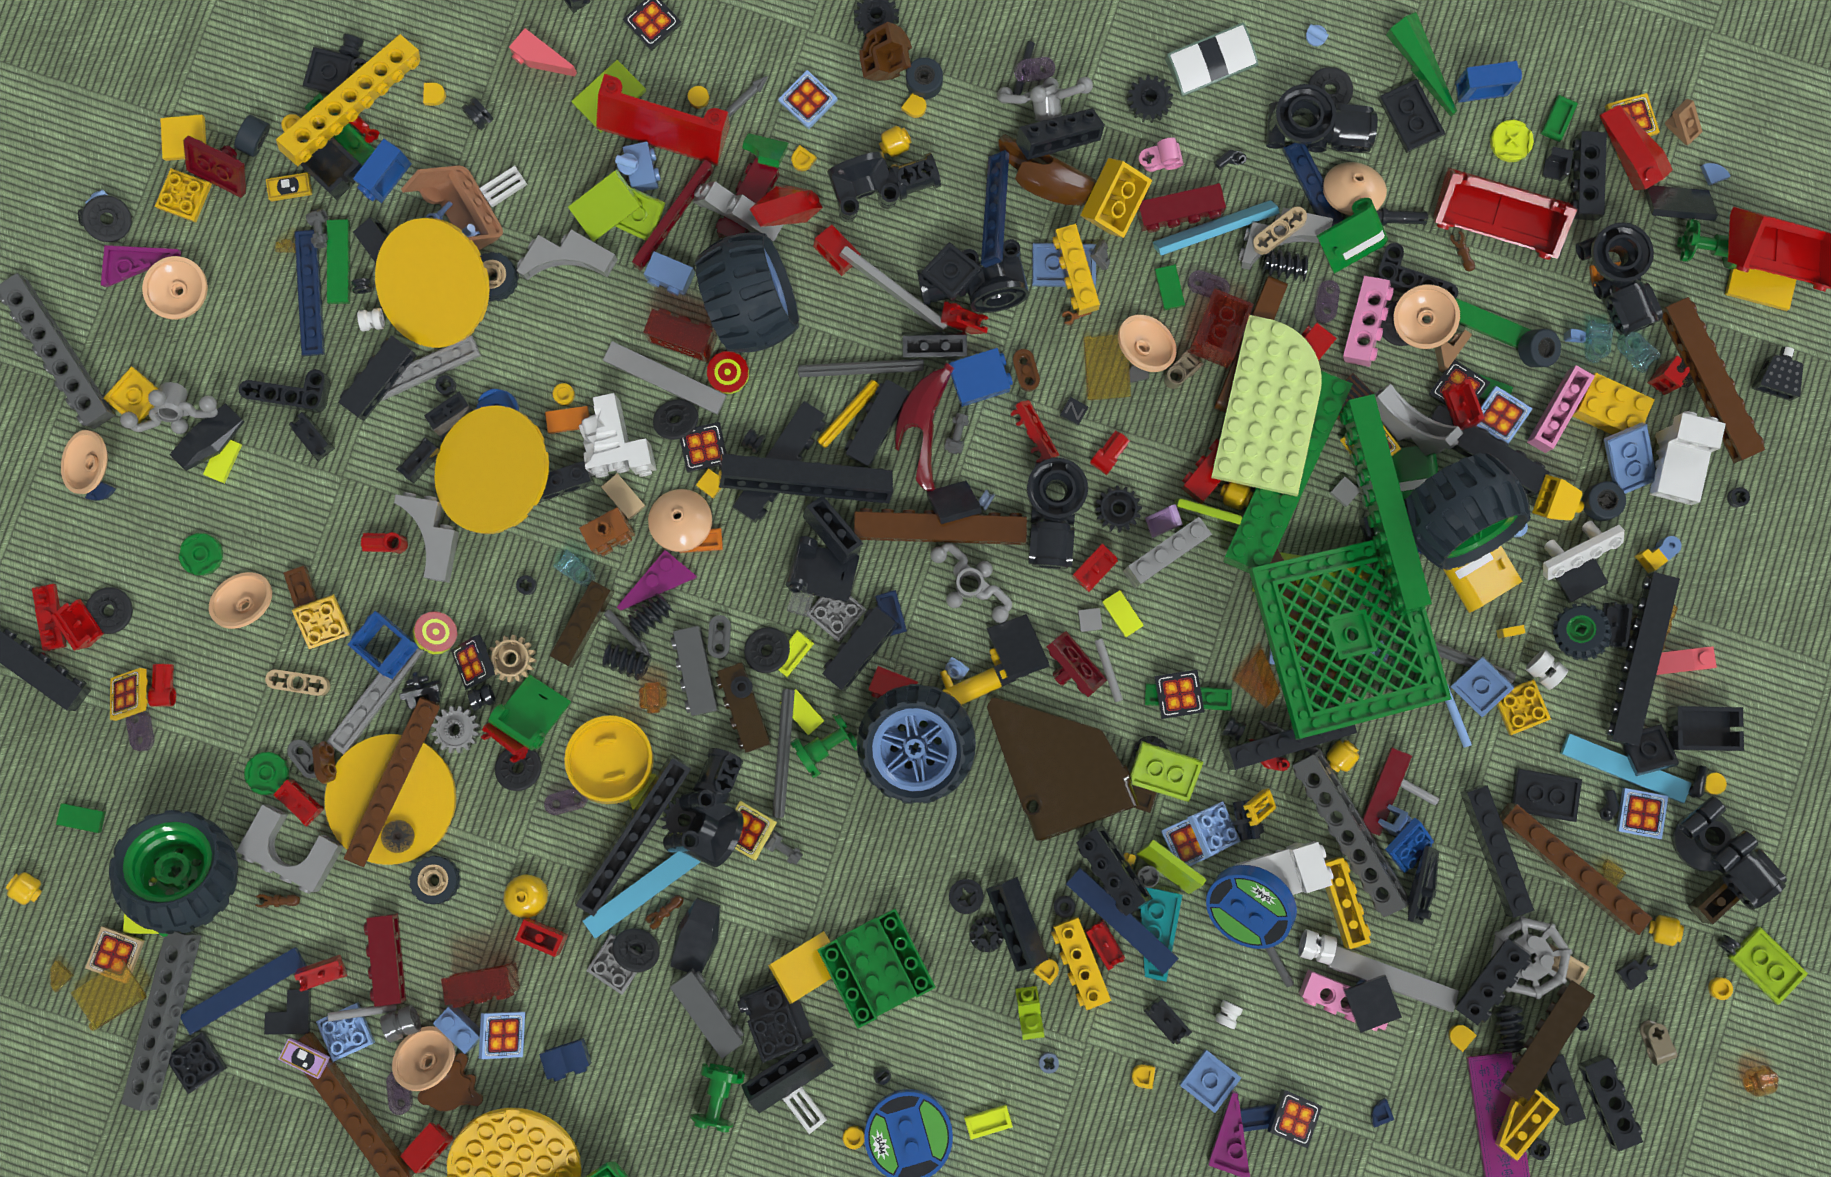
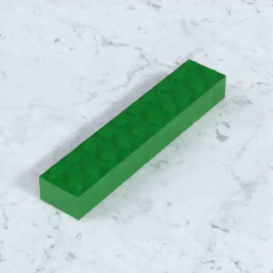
(1385, 505)
(1272, 511)

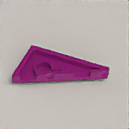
(126, 262)
(662, 576)
(1229, 1147)

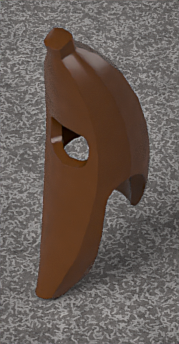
(1048, 176)

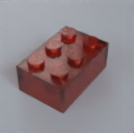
(1221, 328)
(680, 334)
(480, 985)

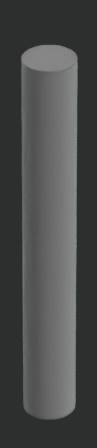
(1108, 670)
(1417, 791)
(360, 1012)

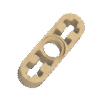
(1296, 225)
(284, 674)

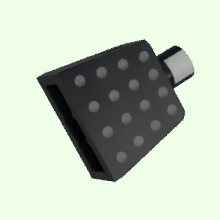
(1780, 376)

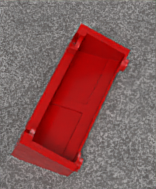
(661, 125)
(1503, 212)
(1779, 248)

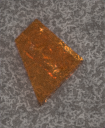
(1258, 680)

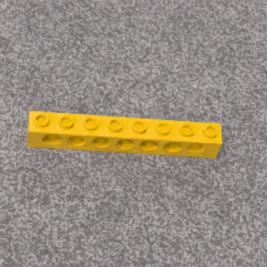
(351, 89)

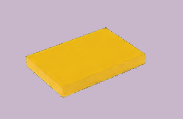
(1761, 288)
(801, 969)

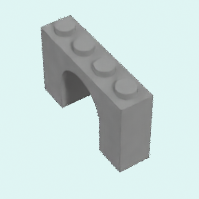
(1167, 552)
(260, 847)

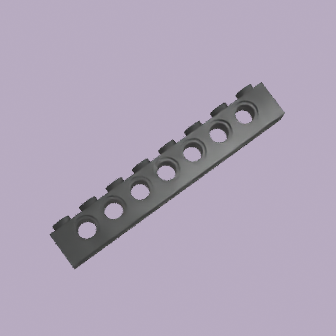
(99, 409)
(1340, 801)
(161, 1021)

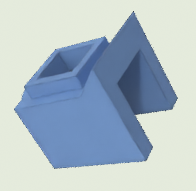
(1400, 823)

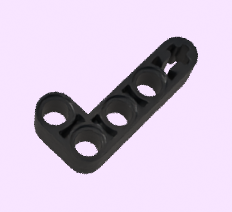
(1396, 273)
(283, 393)

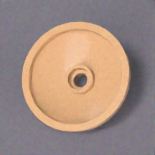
(1351, 182)
(166, 279)
(1422, 302)
(1147, 343)
(84, 462)
(689, 529)
(240, 600)
(415, 1054)

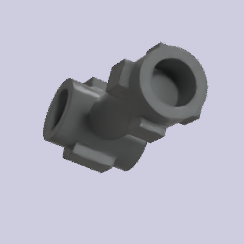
(315, 219)
(954, 445)
(774, 842)

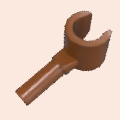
(1074, 316)

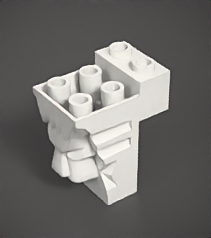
(608, 442)
(1685, 457)
(1298, 866)

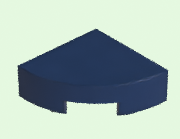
(101, 492)
(1381, 1113)

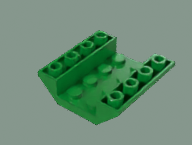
(876, 967)

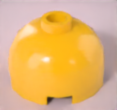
(525, 896)

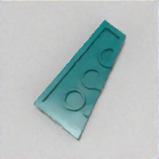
(1161, 919)

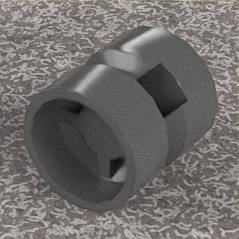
(396, 1025)

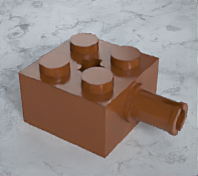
(607, 532)

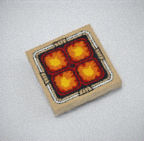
(112, 948)

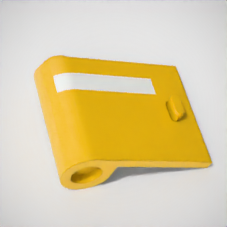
(1483, 579)

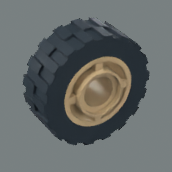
(507, 275)
(421, 880)

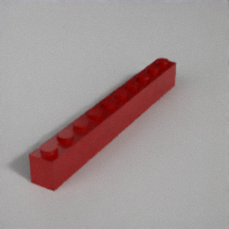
(1200, 484)

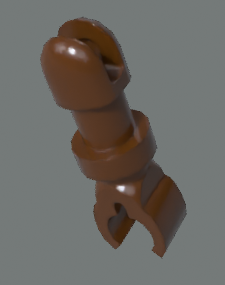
(1463, 251)
(278, 900)
(675, 902)

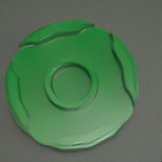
(200, 554)
(266, 773)

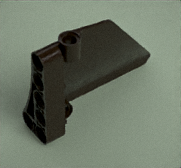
(1061, 767)

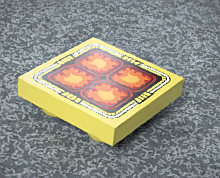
(755, 831)

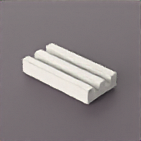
(484, 189)
(808, 1099)

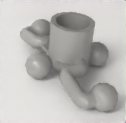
(1046, 96)
(170, 406)
(984, 590)

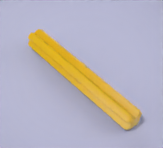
(848, 414)

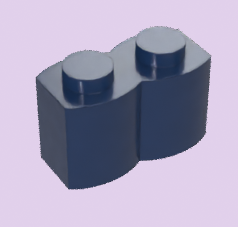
(565, 1059)

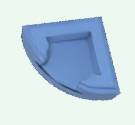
(1714, 173)
(1575, 335)

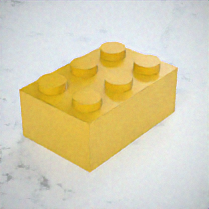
(1116, 197)
(1612, 406)

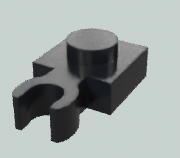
(1634, 973)

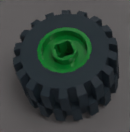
(1582, 631)

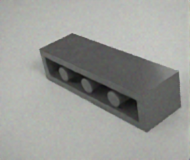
(695, 671)
(707, 1012)

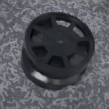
(477, 113)

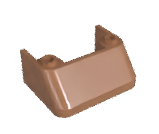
(468, 202)

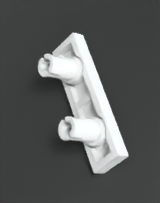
(1576, 556)

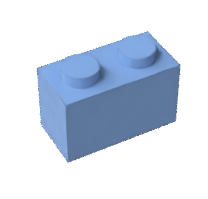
(646, 175)
(669, 274)
(458, 1028)

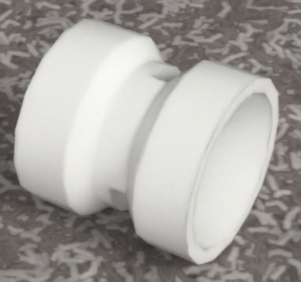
(371, 319)
(1228, 1014)

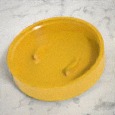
(609, 759)

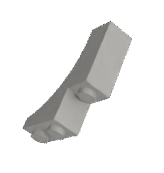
(734, 207)
(1314, 225)
(574, 251)
(1408, 423)
(439, 542)

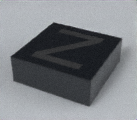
(1074, 411)

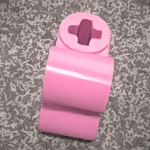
(1164, 155)

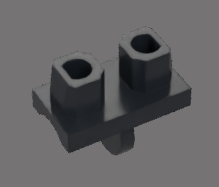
(412, 693)
(1245, 831)

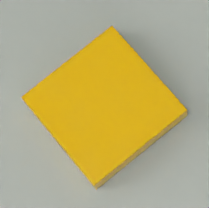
(175, 130)
(131, 394)

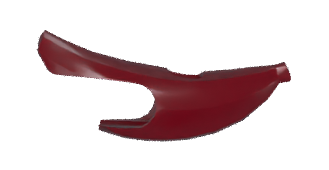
(919, 412)

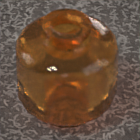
(652, 697)
(1760, 1081)

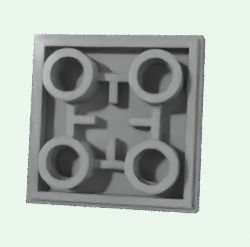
(836, 616)
(608, 970)

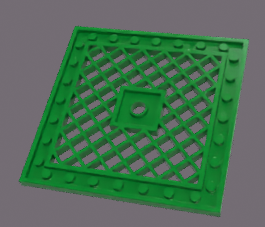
(1289, 662)

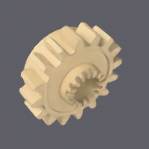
(523, 658)

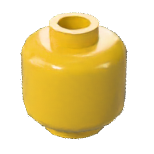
(895, 141)
(1236, 495)
(1343, 756)
(23, 888)
(1666, 930)

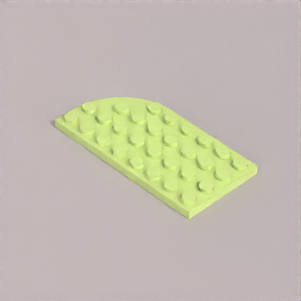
(1269, 409)

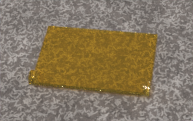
(1106, 368)
(109, 995)

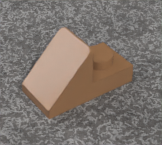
(1685, 122)
(1448, 352)

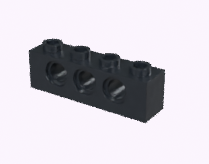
(1594, 144)
(566, 481)
(1592, 1072)

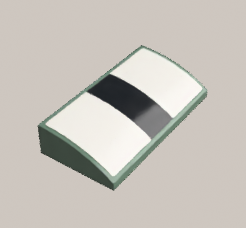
(1212, 59)

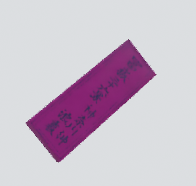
(1489, 1110)

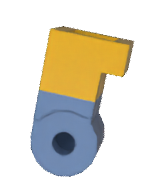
(1663, 552)

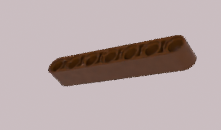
(1265, 307)

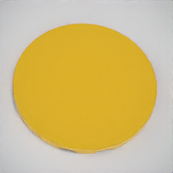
(431, 282)
(491, 469)
(424, 801)
(513, 1145)

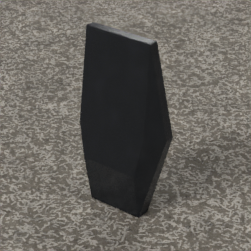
(207, 438)
(1423, 886)
(696, 936)

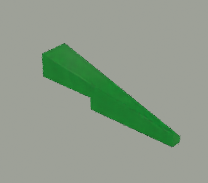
(1413, 44)

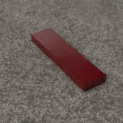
(1386, 789)

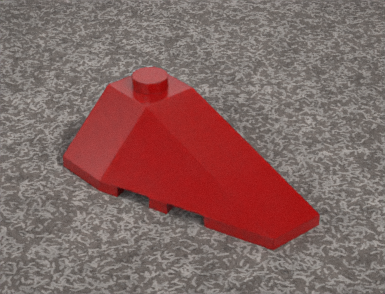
(1638, 152)
(786, 206)

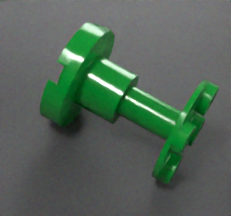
(1692, 241)
(818, 749)
(719, 1088)

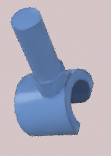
(440, 213)

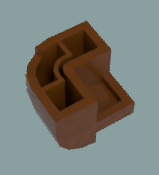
(885, 53)

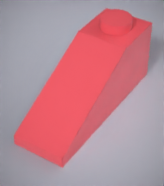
(538, 55)
(1687, 660)

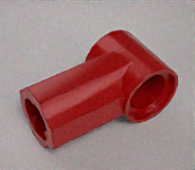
(1107, 456)
(383, 542)
(162, 690)

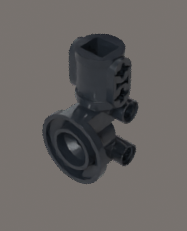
(1341, 125)
(870, 175)
(994, 288)
(1628, 300)
(1052, 533)
(716, 825)
(1746, 870)

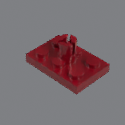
(215, 165)
(1074, 665)

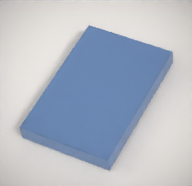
(1046, 266)
(1630, 458)

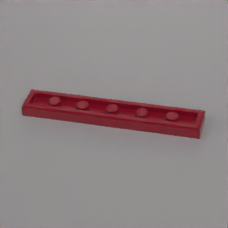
(672, 216)

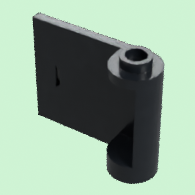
(819, 572)
(752, 1004)

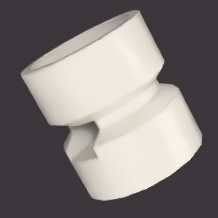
(1541, 663)
(1317, 947)

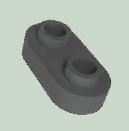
(719, 637)
(303, 761)

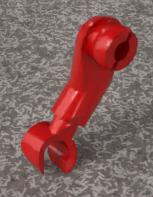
(363, 127)
(1277, 763)

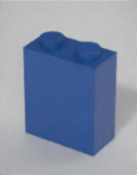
(980, 377)

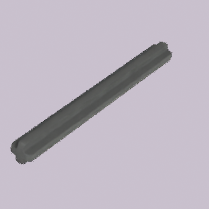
(854, 368)
(1461, 658)
(783, 753)

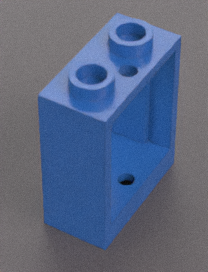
(1488, 81)
(381, 171)
(396, 658)

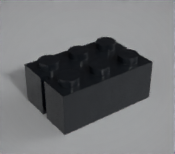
(332, 168)
(1705, 728)

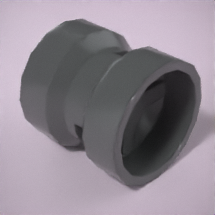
(1149, 878)

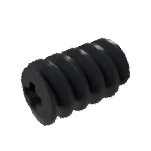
(1281, 264)
(650, 615)
(625, 661)
(1510, 1028)

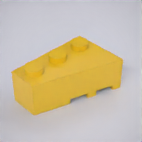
(1524, 1124)

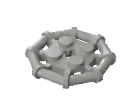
(1544, 955)

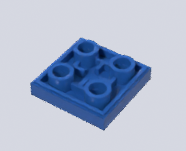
(1409, 845)

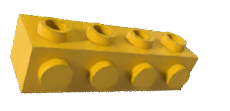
(1077, 270)
(1345, 906)
(1081, 963)

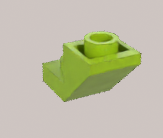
(1029, 1013)

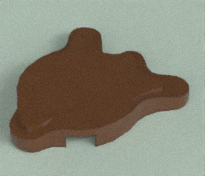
(453, 1089)

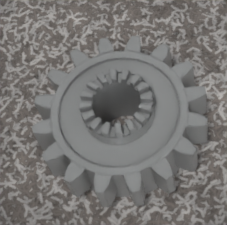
(467, 726)

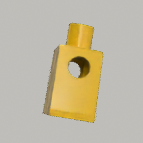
(1558, 499)

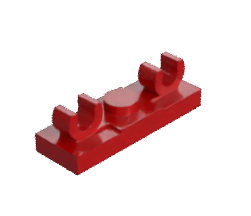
(1035, 430)
(46, 604)

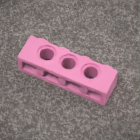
(1370, 289)
(1560, 409)
(1315, 983)

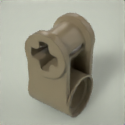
(1184, 367)
(1659, 1046)

